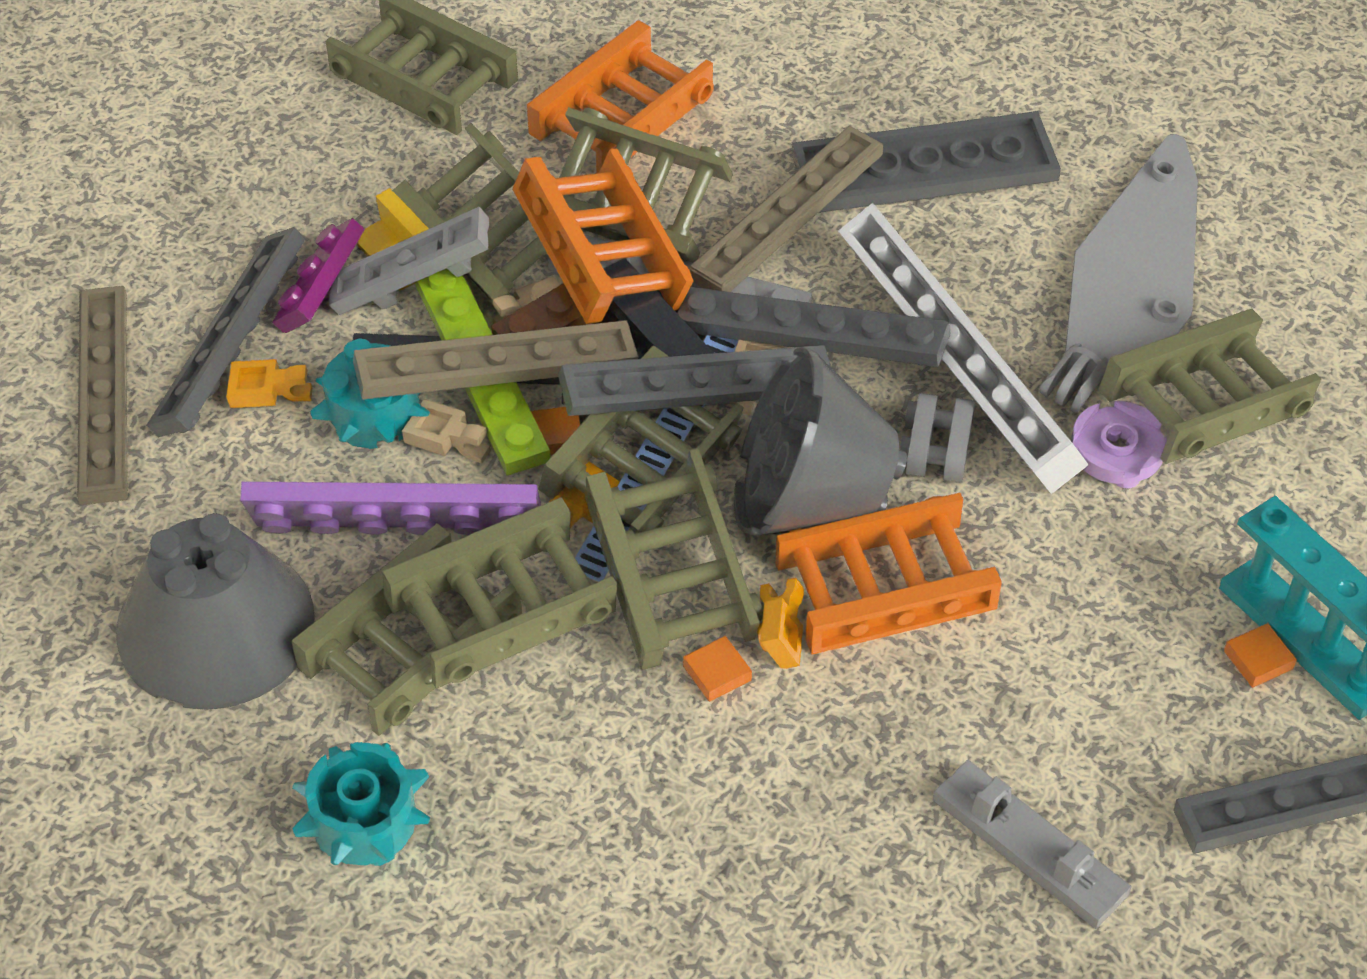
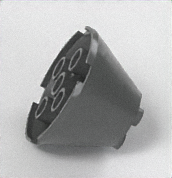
(813, 452)
(211, 616)

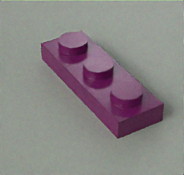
(317, 275)

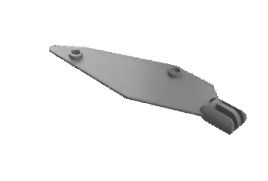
(1131, 273)

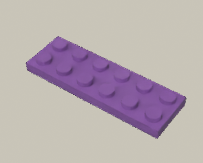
(384, 505)

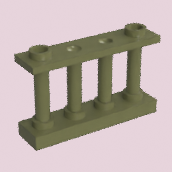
(425, 31)
(705, 162)
(425, 203)
(1207, 349)
(595, 439)
(484, 552)
(637, 590)
(361, 615)

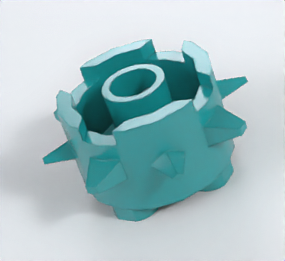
(358, 419)
(361, 804)

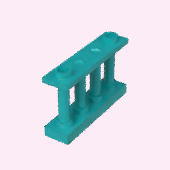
(1316, 569)

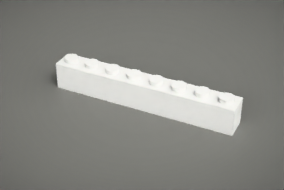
(967, 351)

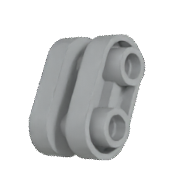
(922, 419)

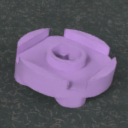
(1116, 464)

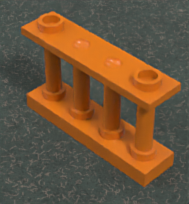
(610, 69)
(577, 258)
(896, 611)

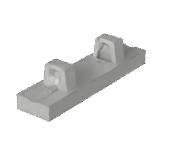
(383, 273)
(1032, 844)

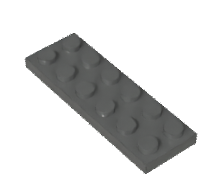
(947, 160)

